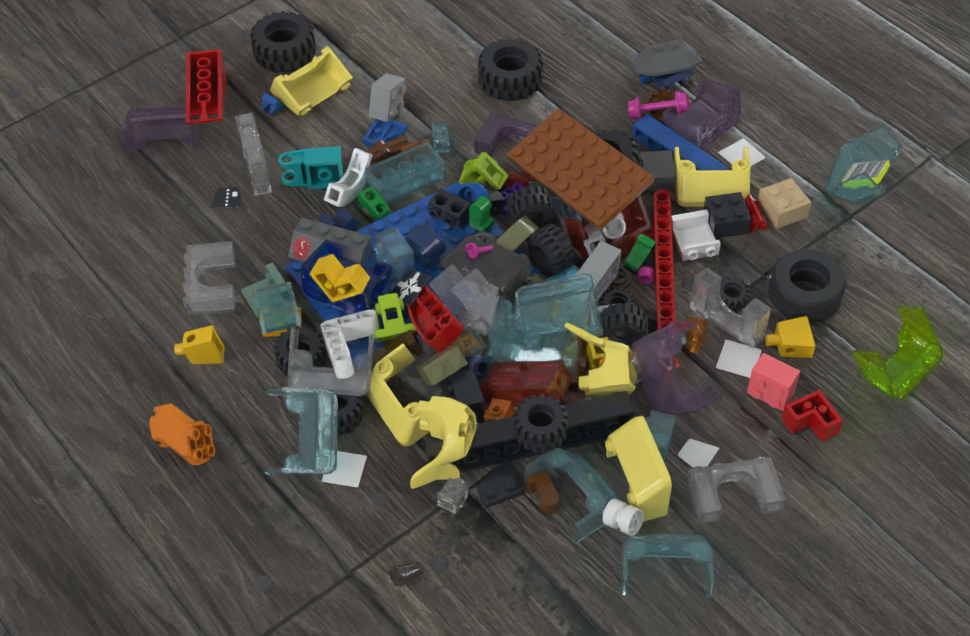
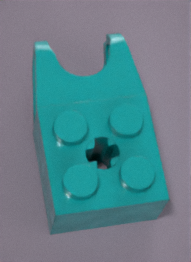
(313, 167)

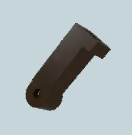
(408, 339)

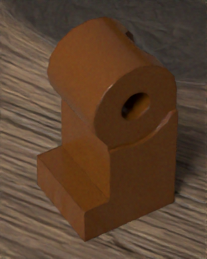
(545, 491)

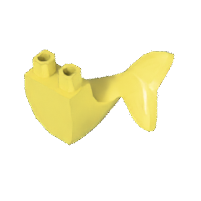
(615, 374)
(455, 426)

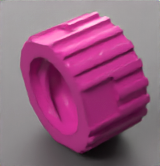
(645, 275)

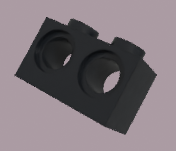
(449, 208)

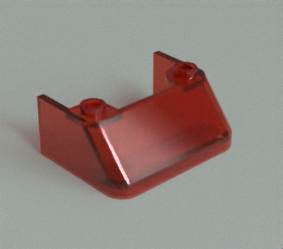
(636, 224)

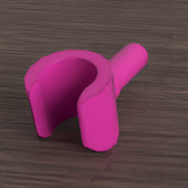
(473, 251)

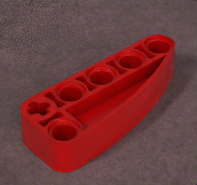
(434, 320)

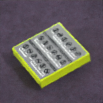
(875, 170)

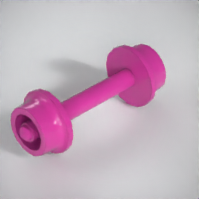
(681, 103)

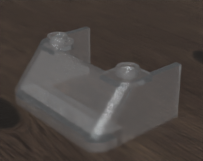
(468, 297)
(303, 375)

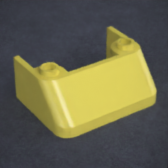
(694, 185)
(401, 421)
(642, 466)

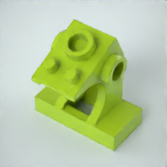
(483, 170)
(394, 327)

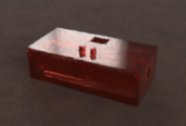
(522, 379)

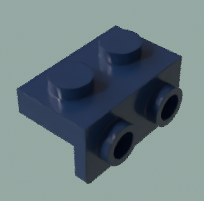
(668, 80)

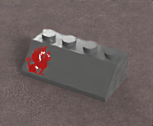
(311, 234)

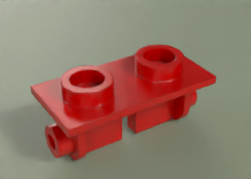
(757, 220)

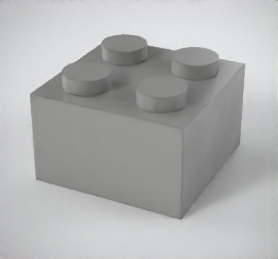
(387, 97)

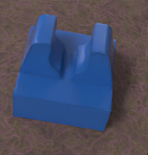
(269, 101)

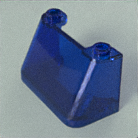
(365, 301)

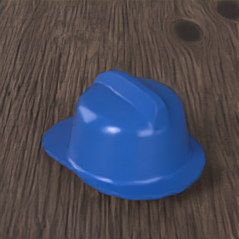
(470, 192)

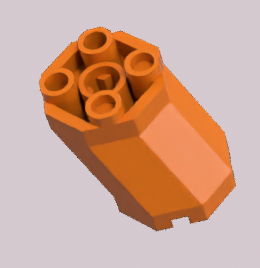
(182, 434)

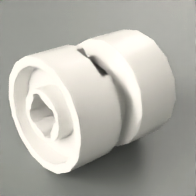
(615, 228)
(623, 516)

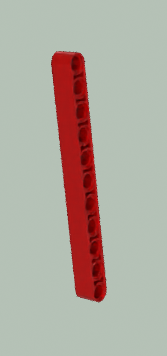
(663, 260)

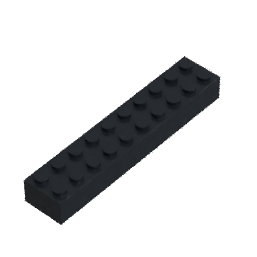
(495, 440)

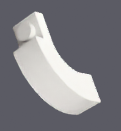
(352, 182)

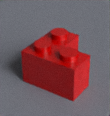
(812, 412)

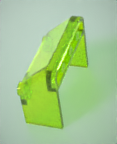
(911, 362)

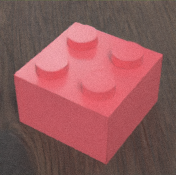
(773, 381)

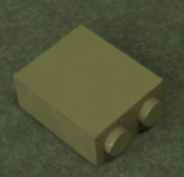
(441, 365)

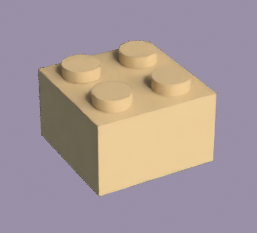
(784, 203)

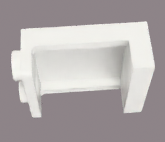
(694, 235)

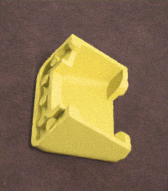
(312, 83)

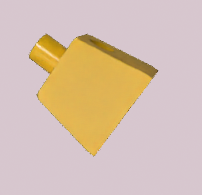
(793, 338)
(201, 346)

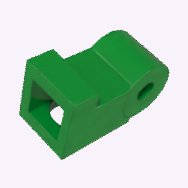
(373, 204)
(480, 215)
(639, 253)

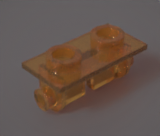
(697, 335)

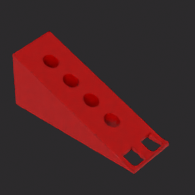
(205, 85)

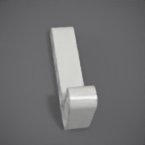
(343, 329)

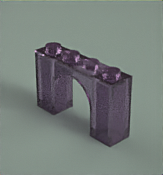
(498, 128)

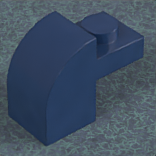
(341, 219)

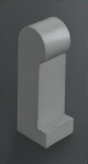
(595, 236)

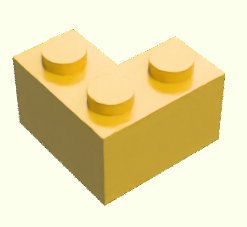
(339, 281)

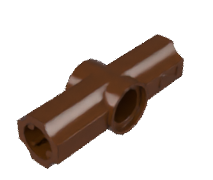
(383, 150)
(580, 366)

